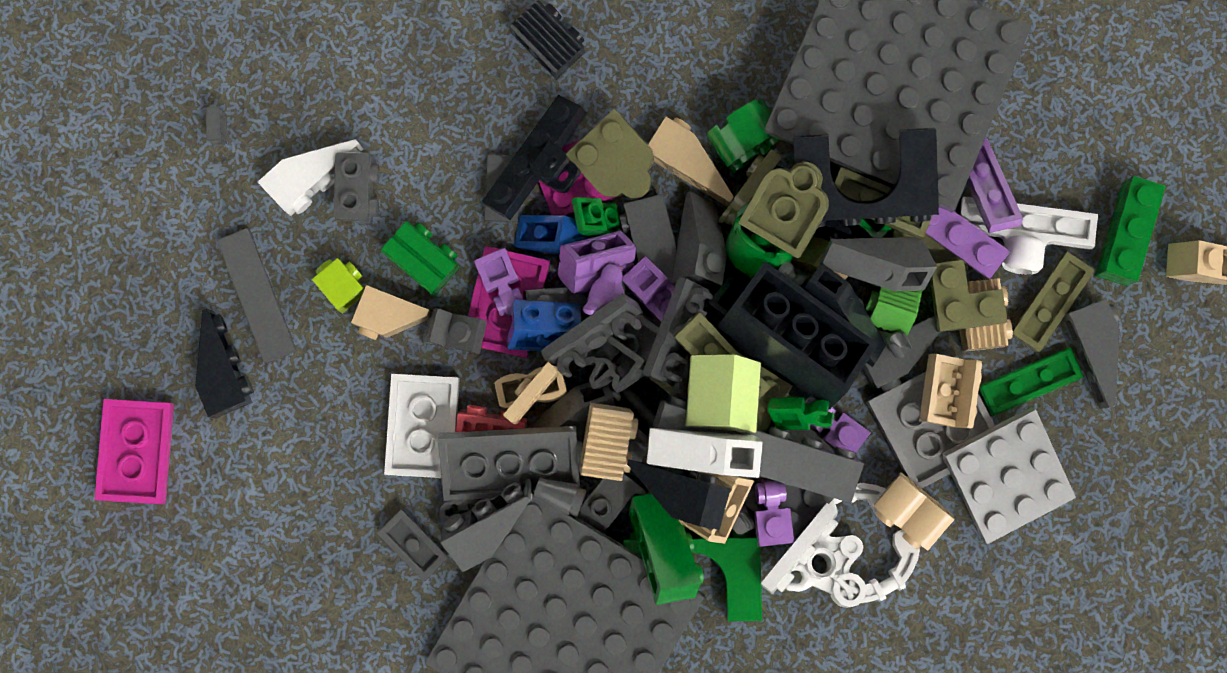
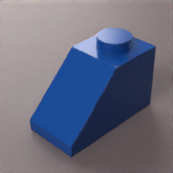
(546, 233)

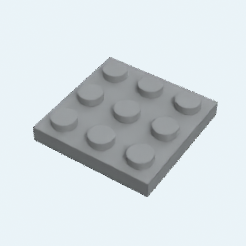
(918, 443)
(1009, 475)

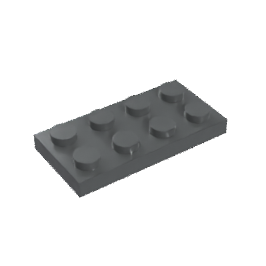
(488, 461)

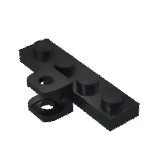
(538, 160)

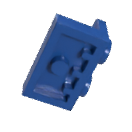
(540, 323)

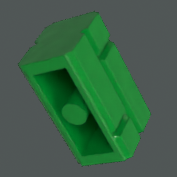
(420, 257)

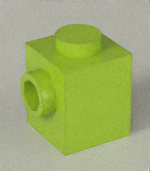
(339, 283)

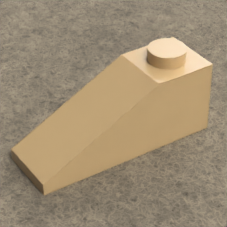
(683, 155)

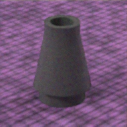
(561, 495)

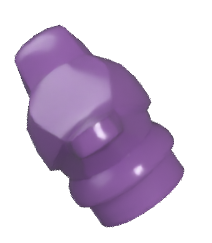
(605, 289)

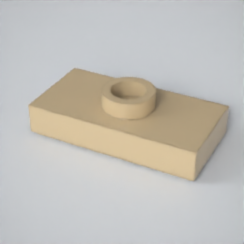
(529, 392)

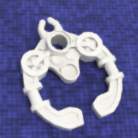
(841, 552)

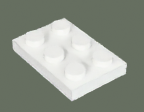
(417, 414)

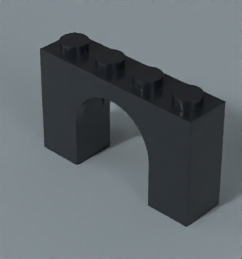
(912, 194)

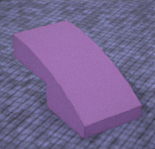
(650, 287)

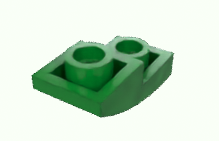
(595, 217)

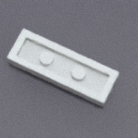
(801, 550)

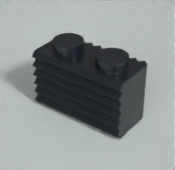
(548, 38)

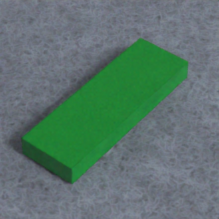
(1030, 382)

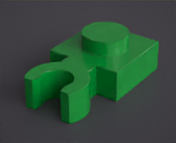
(795, 414)

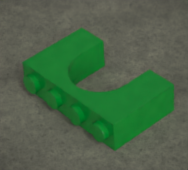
(741, 569)

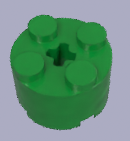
(743, 136)
(749, 251)

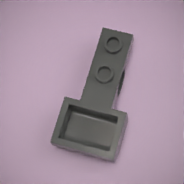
(613, 495)

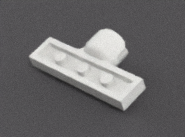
(1039, 228)

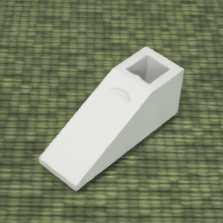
(302, 176)
(705, 452)

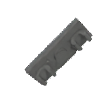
(592, 333)
(667, 353)

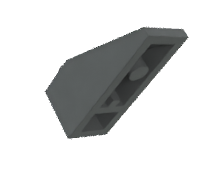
(701, 244)
(1096, 343)
(889, 368)

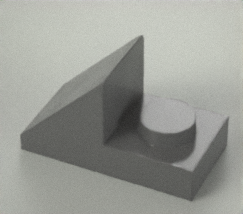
(454, 331)

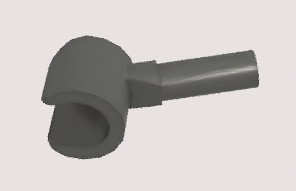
(895, 341)

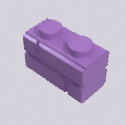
(585, 259)

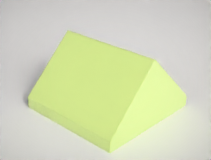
(723, 393)

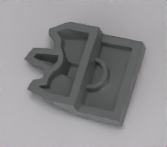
(622, 359)

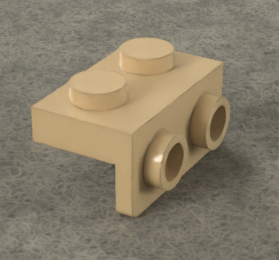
(950, 391)

